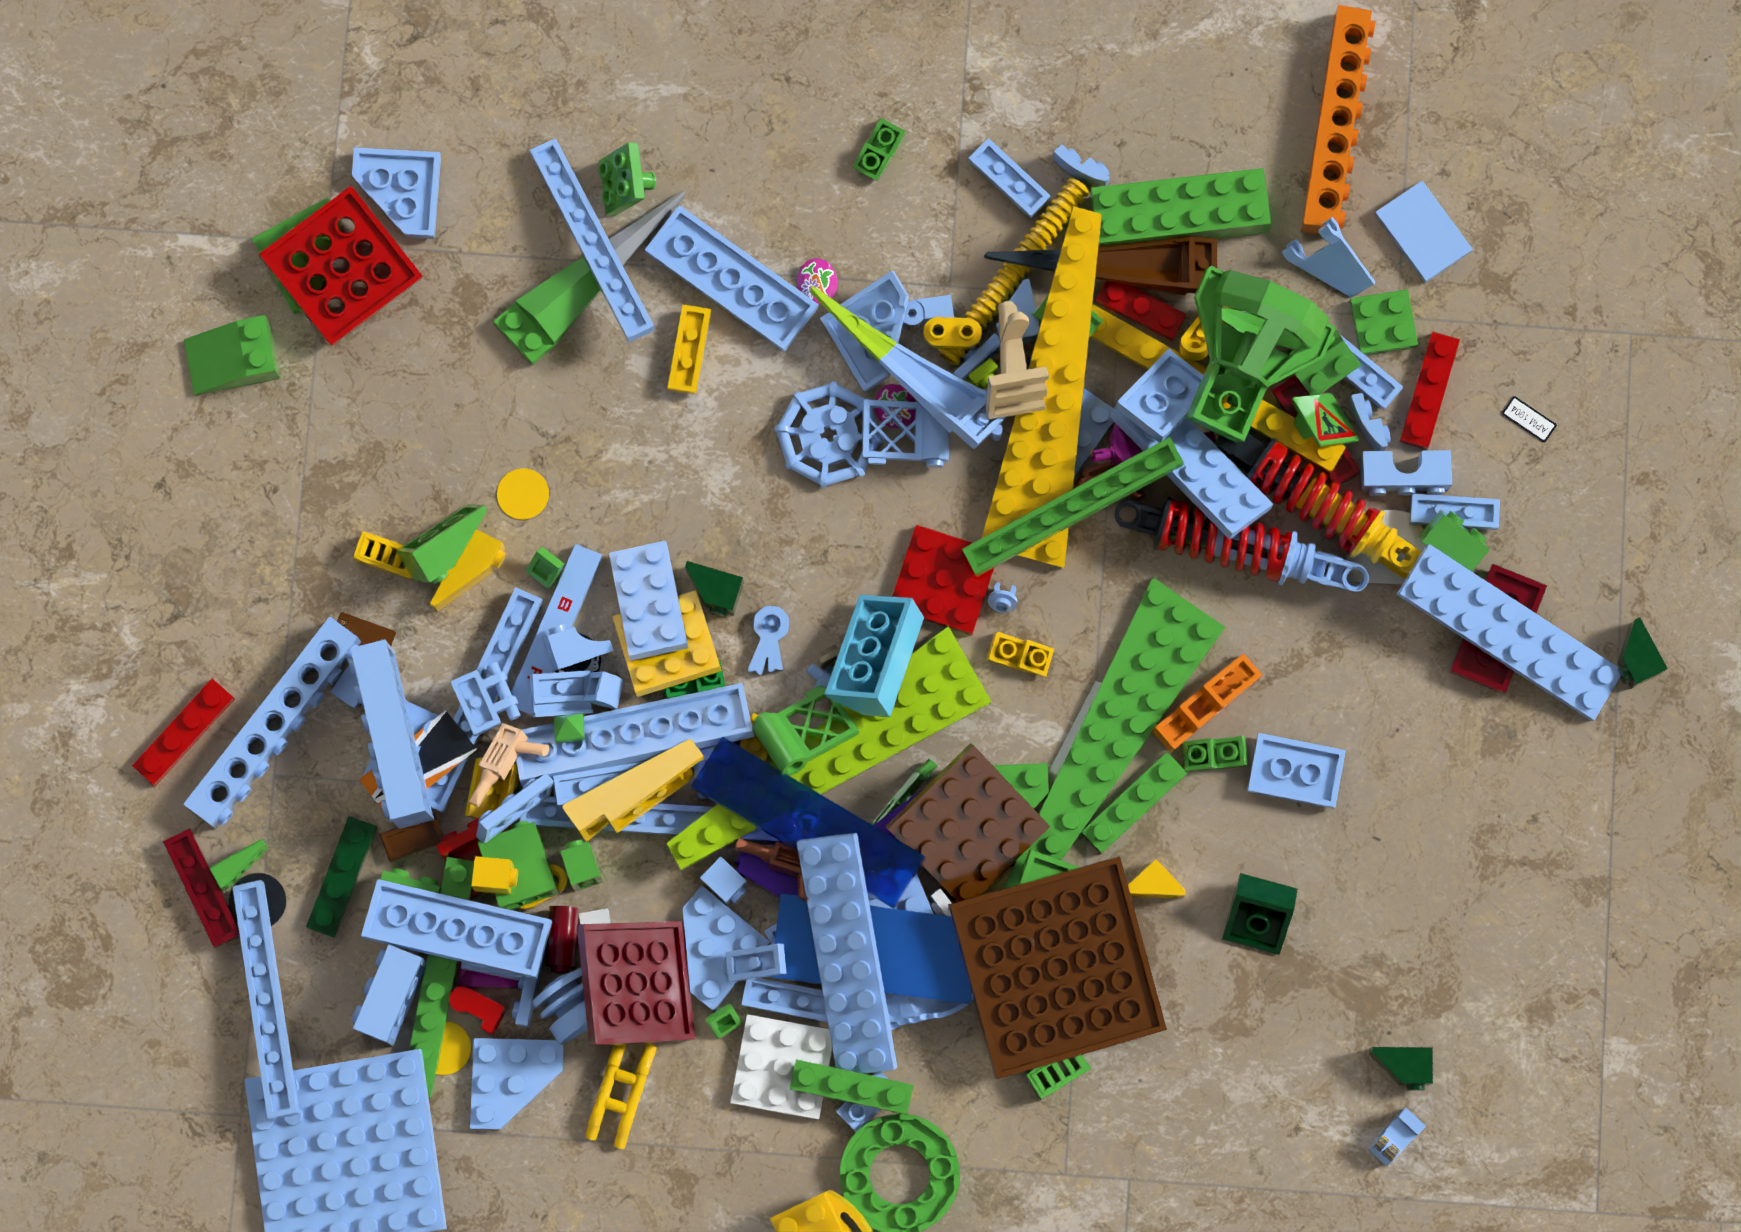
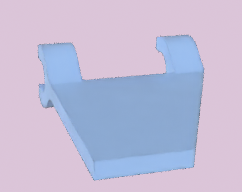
(1332, 264)

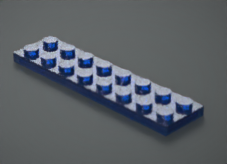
(797, 812)

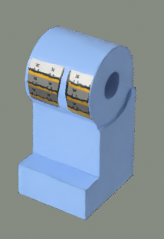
(923, 310)
(1396, 1136)

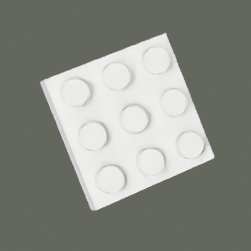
(768, 1064)

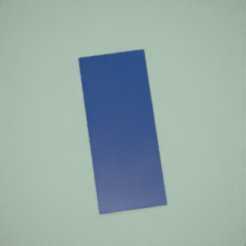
(914, 951)

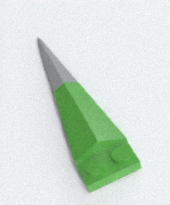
(549, 310)

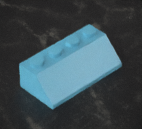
(875, 654)

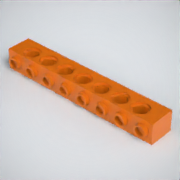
(1346, 22)

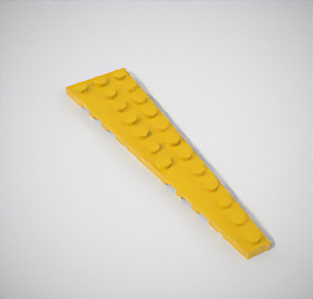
(1045, 442)

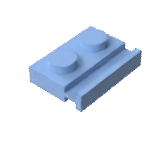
(559, 693)

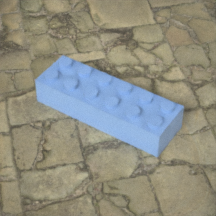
(391, 734)

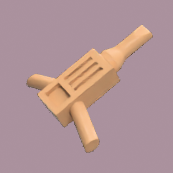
(501, 756)

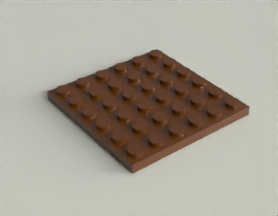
(1057, 967)

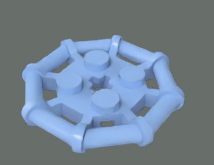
(814, 424)

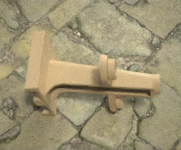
(1016, 388)

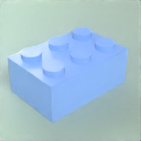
(389, 994)

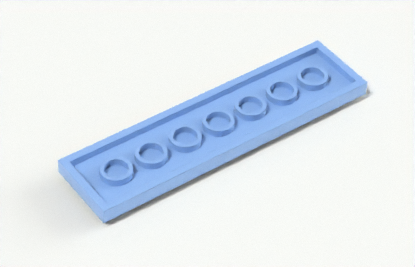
(1509, 632)
(641, 732)
(847, 953)

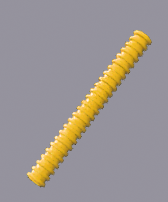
(1011, 273)

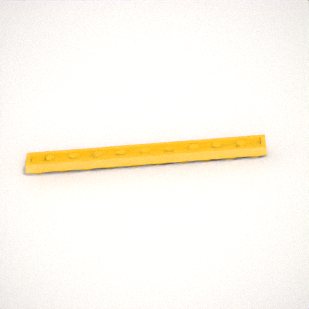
(1268, 420)

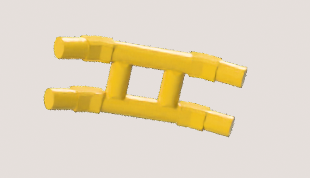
(627, 1109)

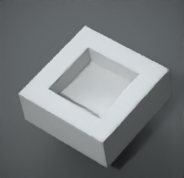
(940, 903)

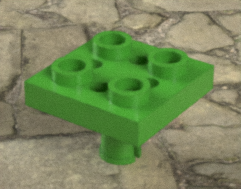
(623, 180)

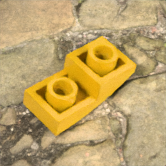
(1020, 654)

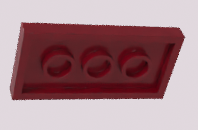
(1474, 663)

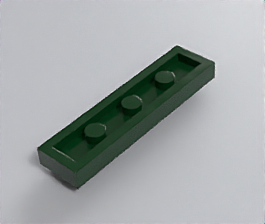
(341, 877)

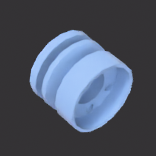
(567, 1003)

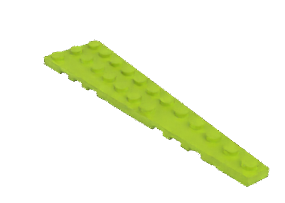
(933, 695)

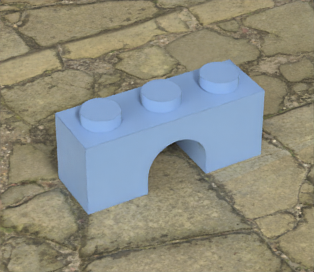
(1381, 475)

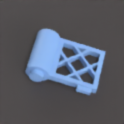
(929, 436)

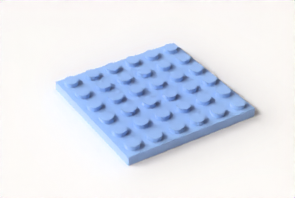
(354, 1153)

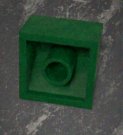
(1260, 913)

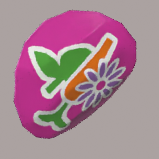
(817, 274)
(895, 393)

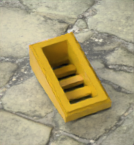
(359, 555)

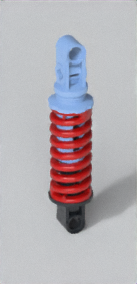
(1275, 553)

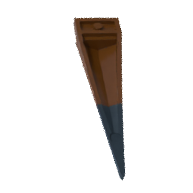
(1161, 265)

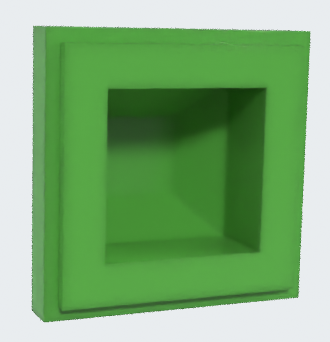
(569, 728)
(723, 1020)

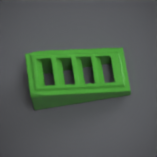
(234, 866)
(1038, 1086)

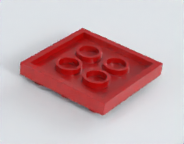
(942, 580)

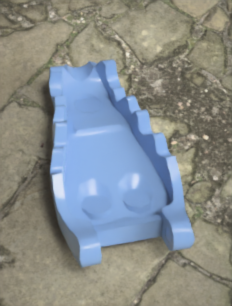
(912, 1010)

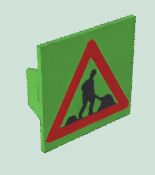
(1323, 420)

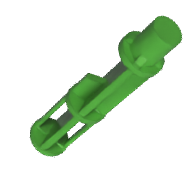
(918, 777)

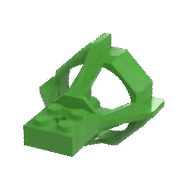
(1241, 326)

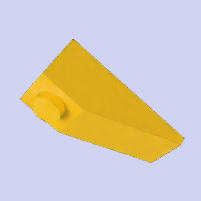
(475, 564)

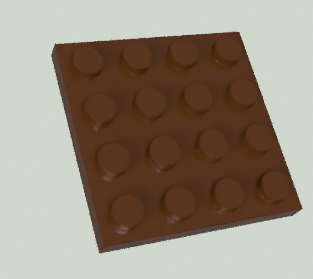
(968, 825)

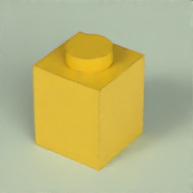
(494, 875)

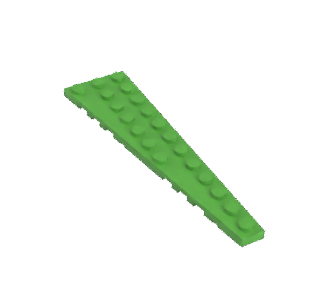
(1142, 682)

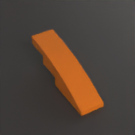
(1207, 703)

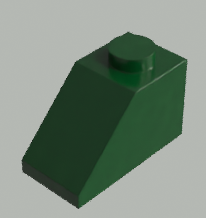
(716, 588)
(1639, 656)
(1406, 1065)

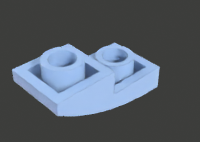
(1089, 172)
(1372, 430)

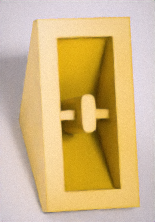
(1156, 883)

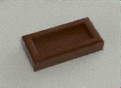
(411, 839)

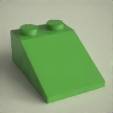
(232, 356)
(441, 546)

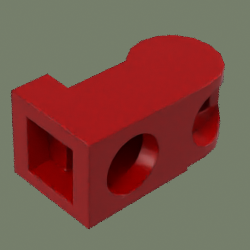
(471, 1002)

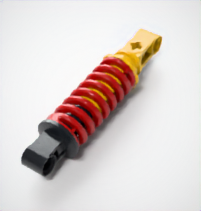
(1357, 529)

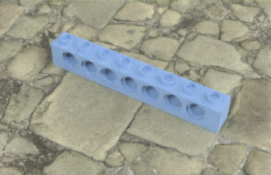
(256, 729)

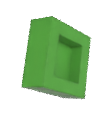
(545, 567)

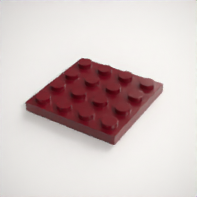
(635, 983)

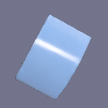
(604, 690)

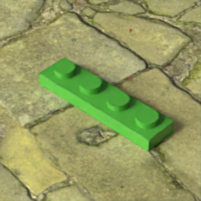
(1134, 803)
(851, 1087)

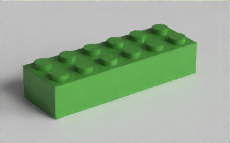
(1183, 206)

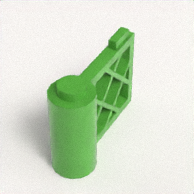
(782, 738)

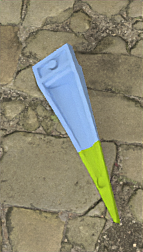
(945, 396)

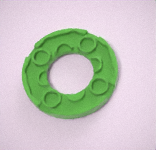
(933, 1146)

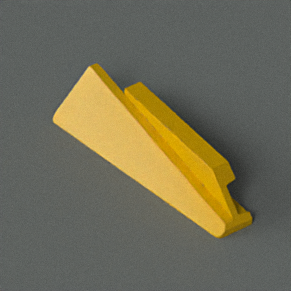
(633, 792)

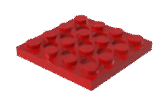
(338, 286)

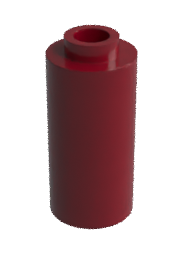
(562, 939)

